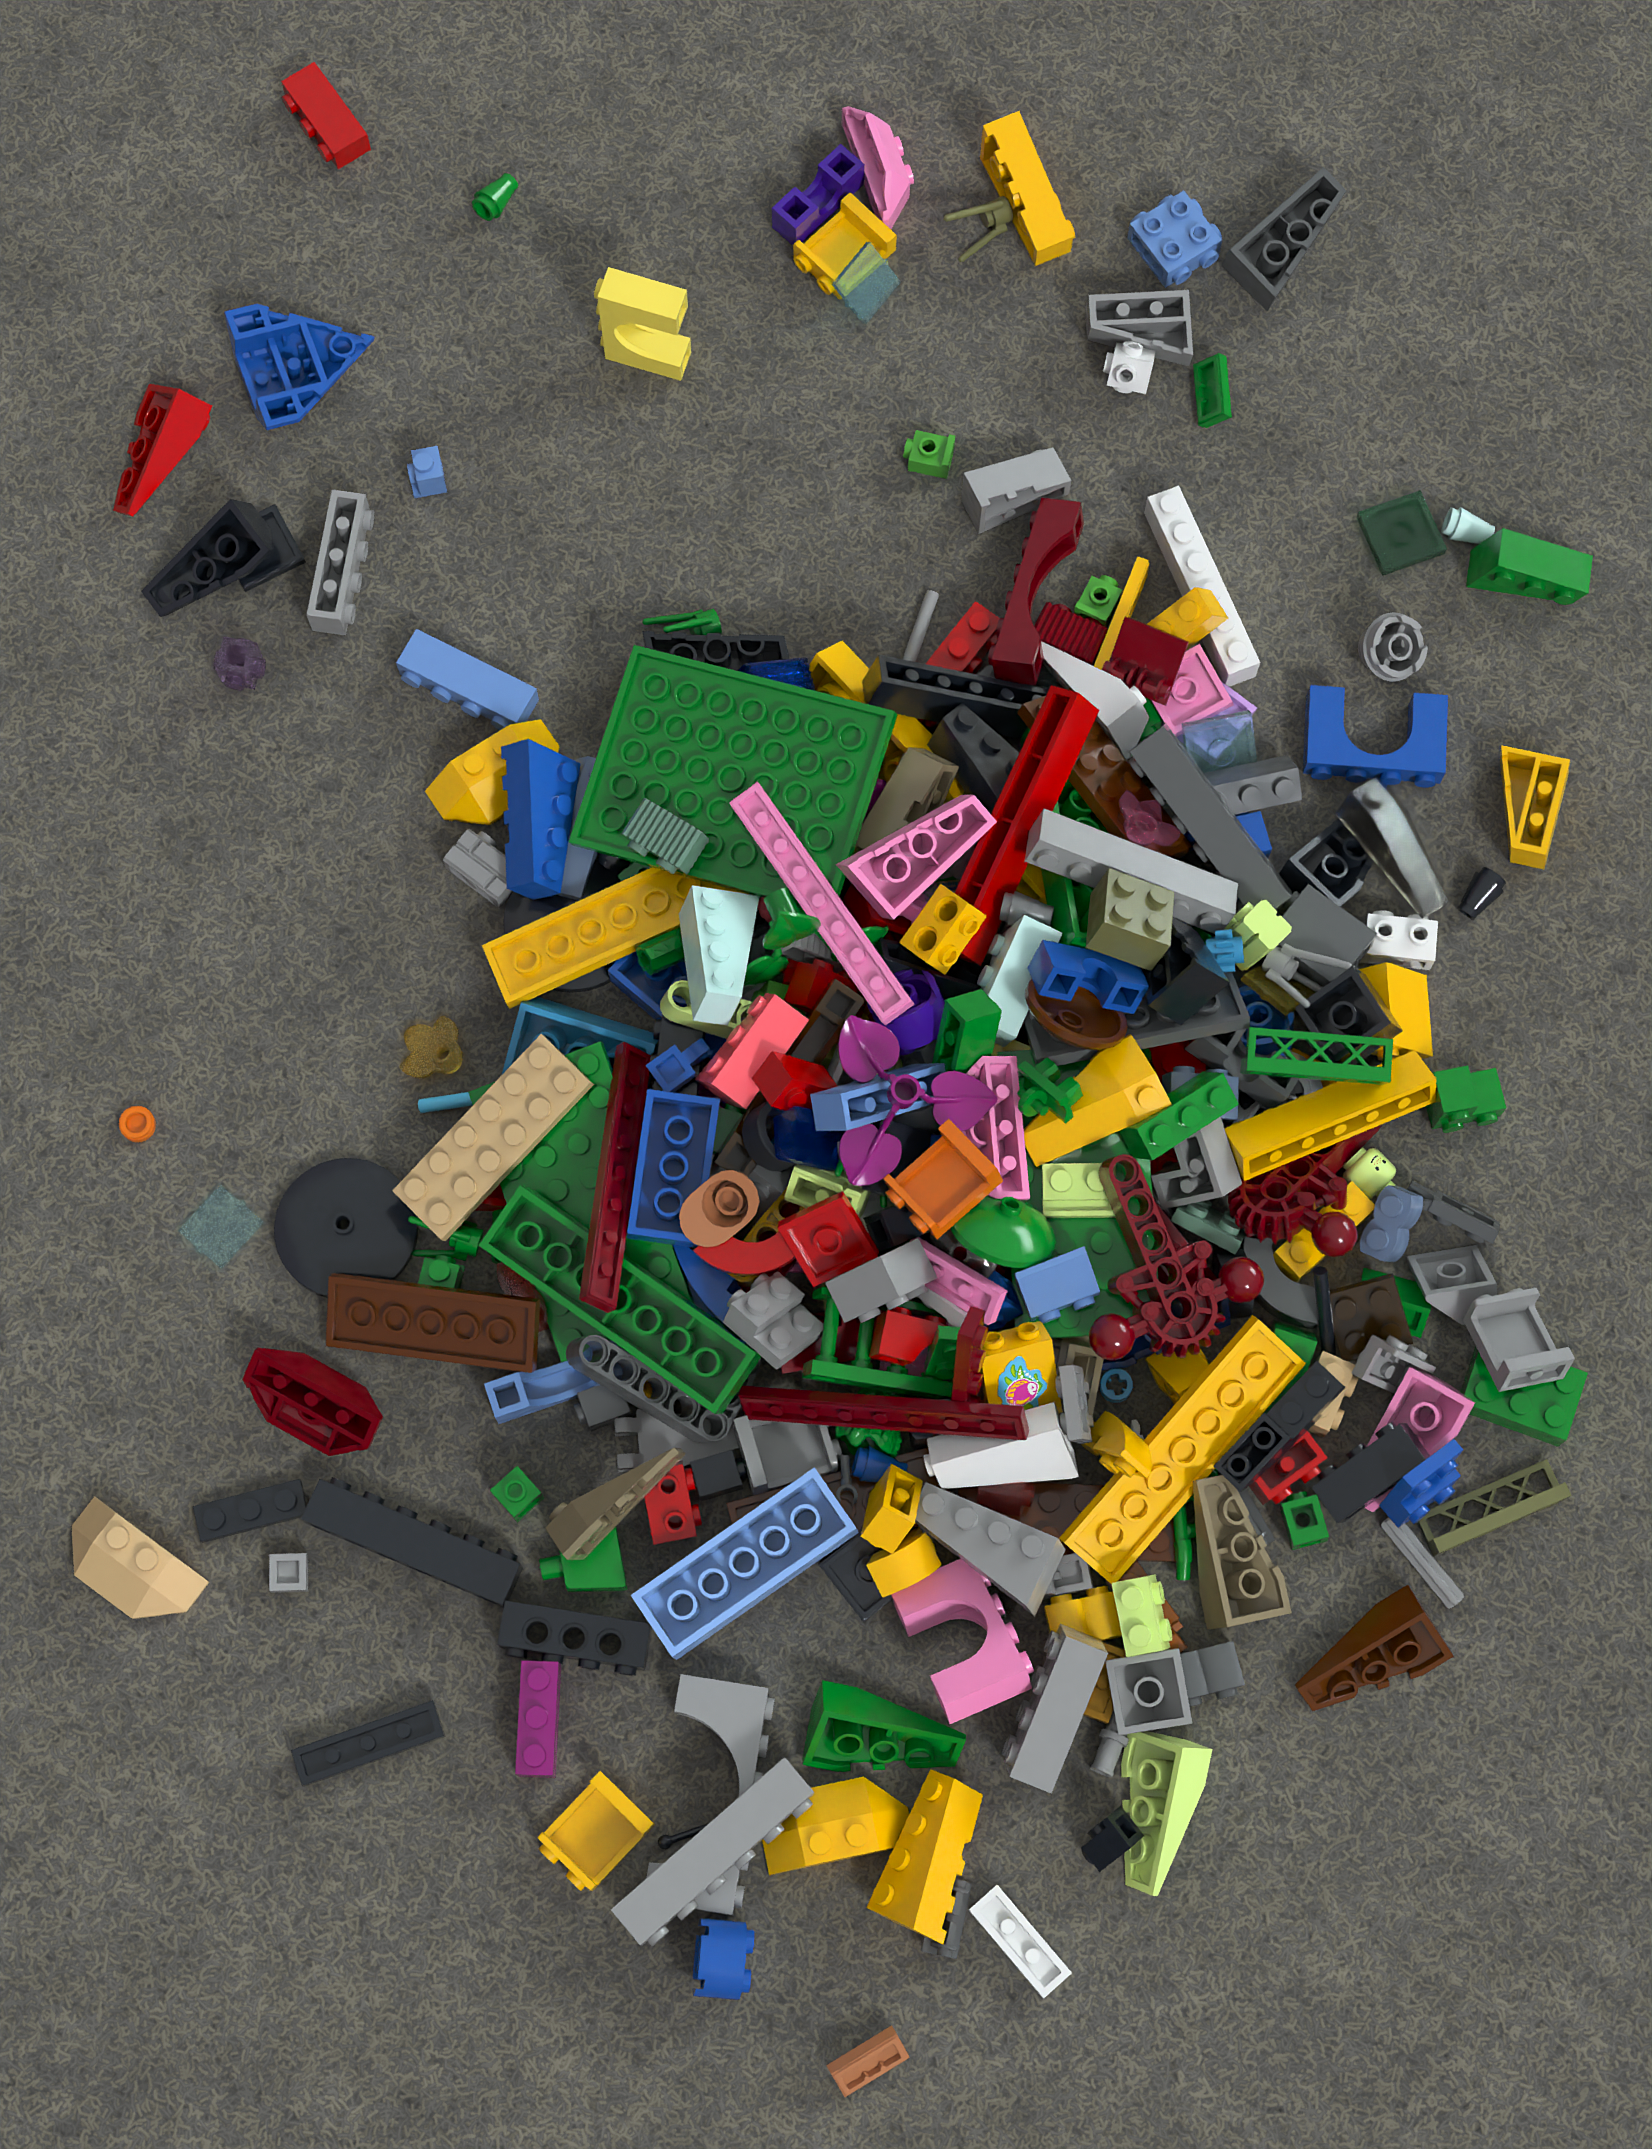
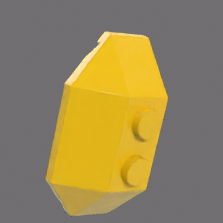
(472, 782)
(843, 1823)

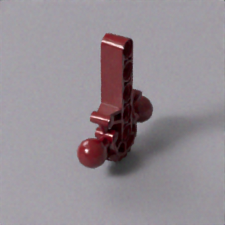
(1287, 1199)
(1238, 1279)

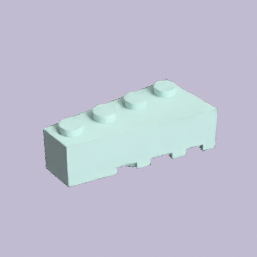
(716, 949)

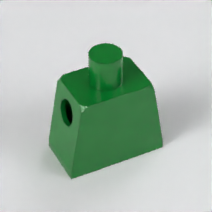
(596, 1573)

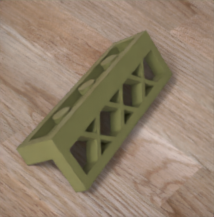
(1496, 1520)

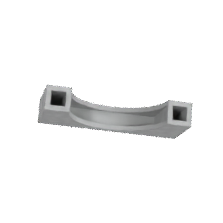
(737, 1717)

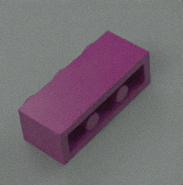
(538, 1719)

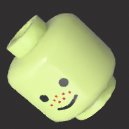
(1369, 1171)

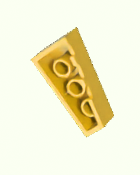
(1020, 177)
(928, 1857)

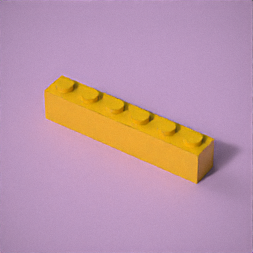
(1328, 1117)

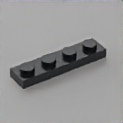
(368, 1743)

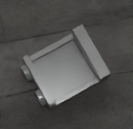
(1515, 1340)
(783, 1451)

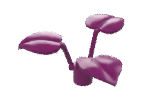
(870, 1049)

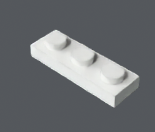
(1020, 1941)

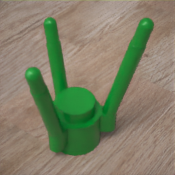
(697, 622)
(464, 1240)

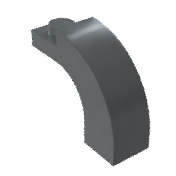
(1280, 1295)

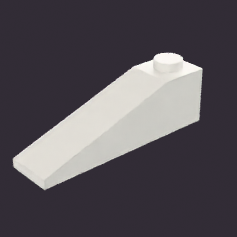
(1120, 708)

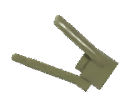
(992, 213)

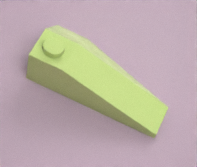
(1164, 1791)

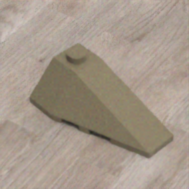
(591, 1517)

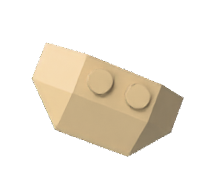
(130, 1566)

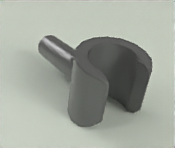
(846, 1481)

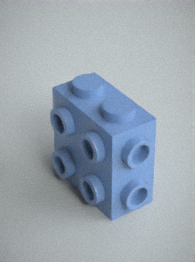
(1175, 238)

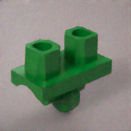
(1041, 1093)

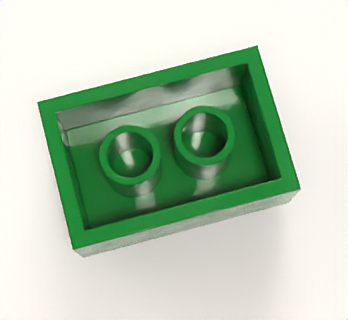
(1534, 1410)

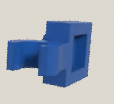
(675, 1068)

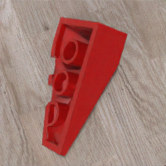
(169, 428)

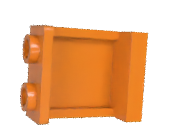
(943, 1182)

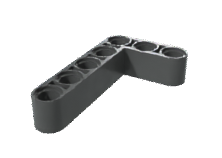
(663, 1392)

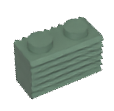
(664, 836)

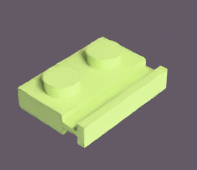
(1074, 1191)

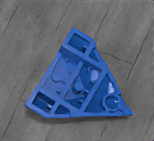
(288, 360)

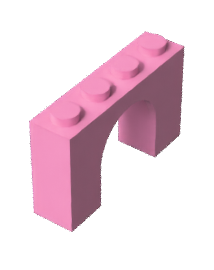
(996, 1669)

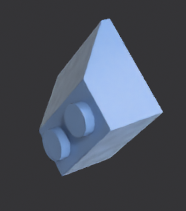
(1057, 1285)

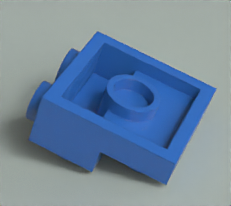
(1423, 1485)

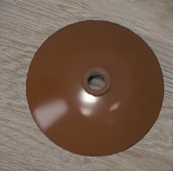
(1077, 1021)

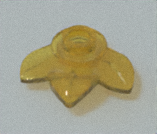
(428, 1045)

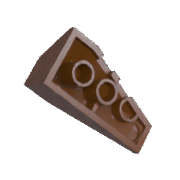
(1385, 1642)

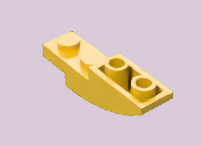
(1119, 1447)

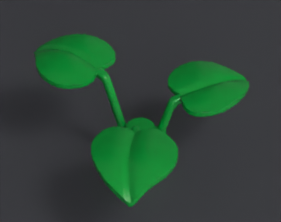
(787, 926)

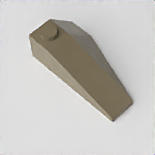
(1233, 1566)

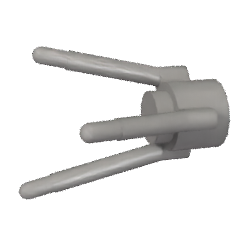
(1281, 964)

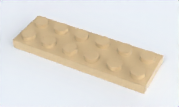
(493, 1137)

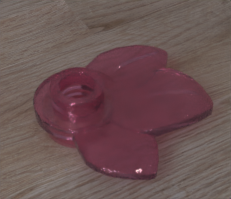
(1144, 822)

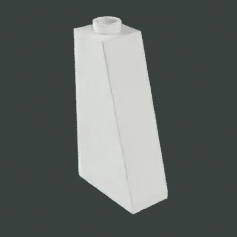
(992, 1461)

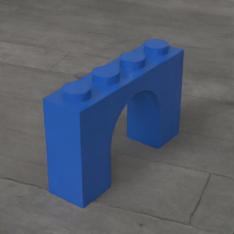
(1331, 752)

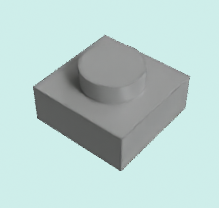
(288, 1572)

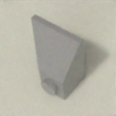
(1452, 1279)

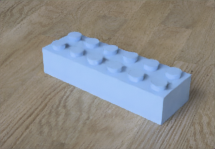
(744, 1564)

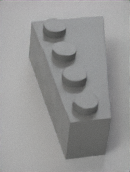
(996, 1546)

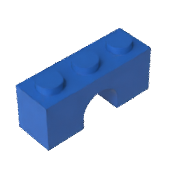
(1063, 968)

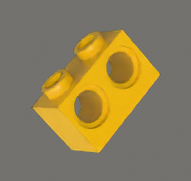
(942, 929)

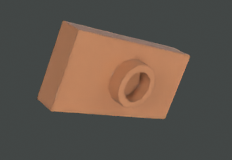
(868, 2061)

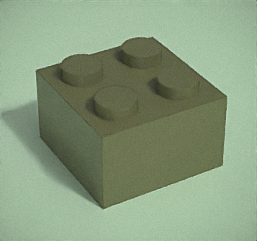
(1130, 919)

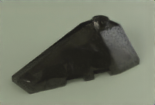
(1392, 841)

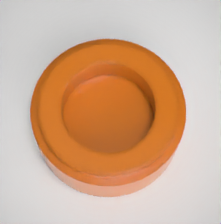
(137, 1124)

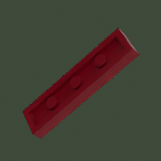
(969, 1357)

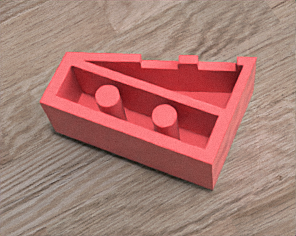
(767, 1028)

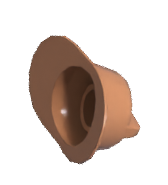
(719, 1208)

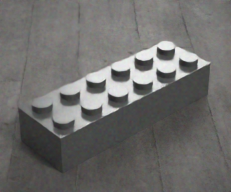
(1207, 818)

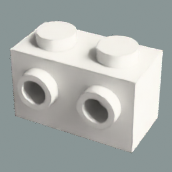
(1402, 940)

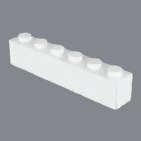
(1194, 567)

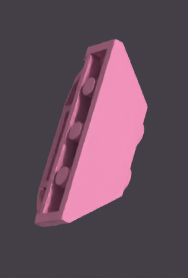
(885, 174)
(1001, 1129)

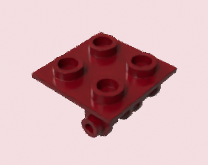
(1146, 659)

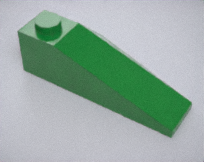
(862, 1727)

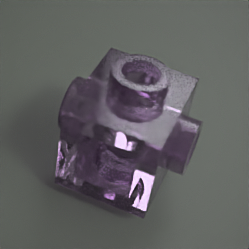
(230, 659)

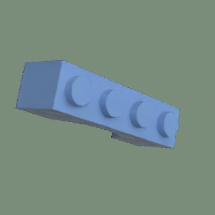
(530, 1392)

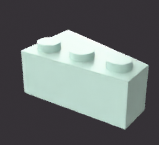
(1008, 972)

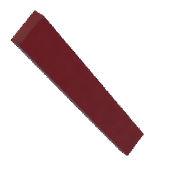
(615, 1178)
(884, 1412)

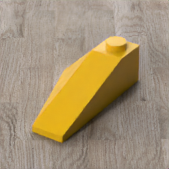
(1116, 1091)

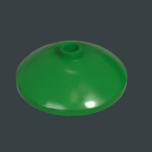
(1006, 1232)

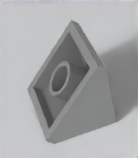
(1148, 1691)

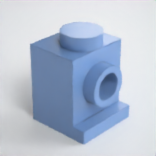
(426, 472)

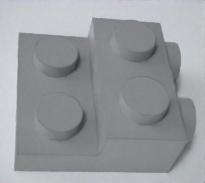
(773, 1319)

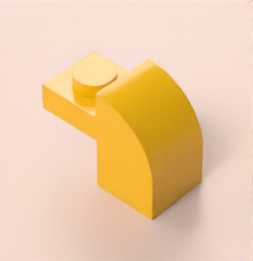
(908, 1564)

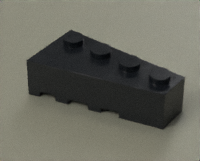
(719, 650)

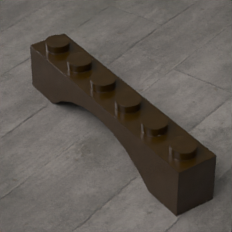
(812, 1045)

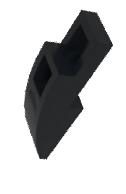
(1279, 1428)

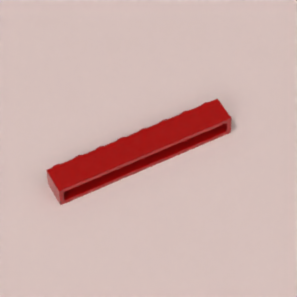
(1030, 788)

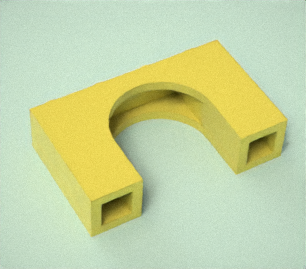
(642, 323)

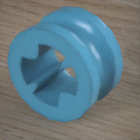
(1109, 1394)

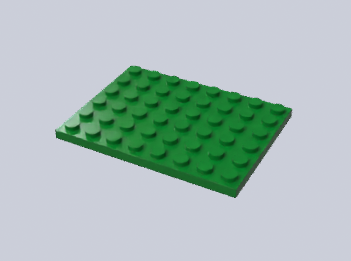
(705, 735)

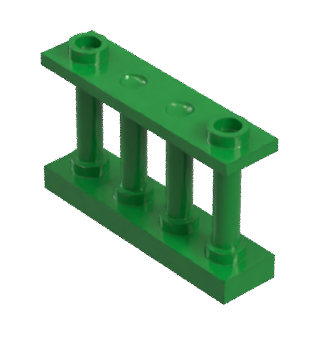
(861, 1371)

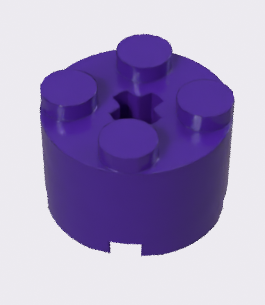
(922, 1021)

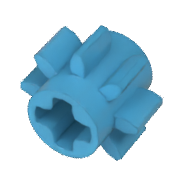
(1226, 949)

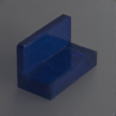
(800, 1142)

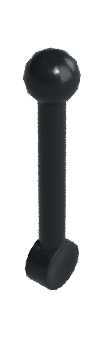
(665, 1841)

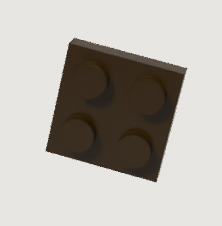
(1365, 1311)

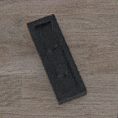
(250, 1510)

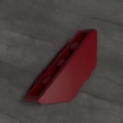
(312, 1401)

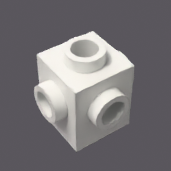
(1129, 367)

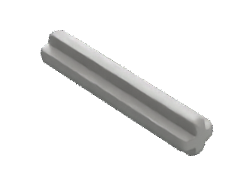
(1423, 1563)

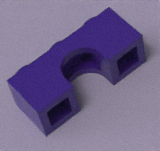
(803, 212)

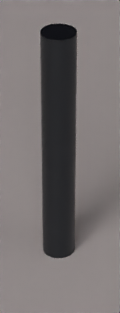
(1324, 1310)

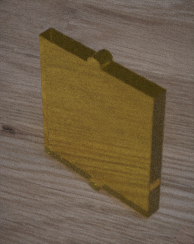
(1273, 992)

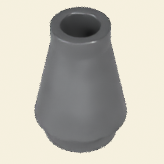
(1018, 904)

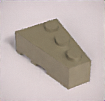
(912, 792)

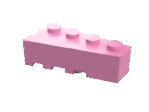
(912, 858)

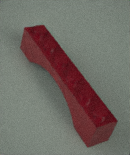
(1053, 537)

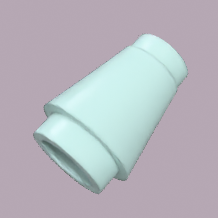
(1466, 527)

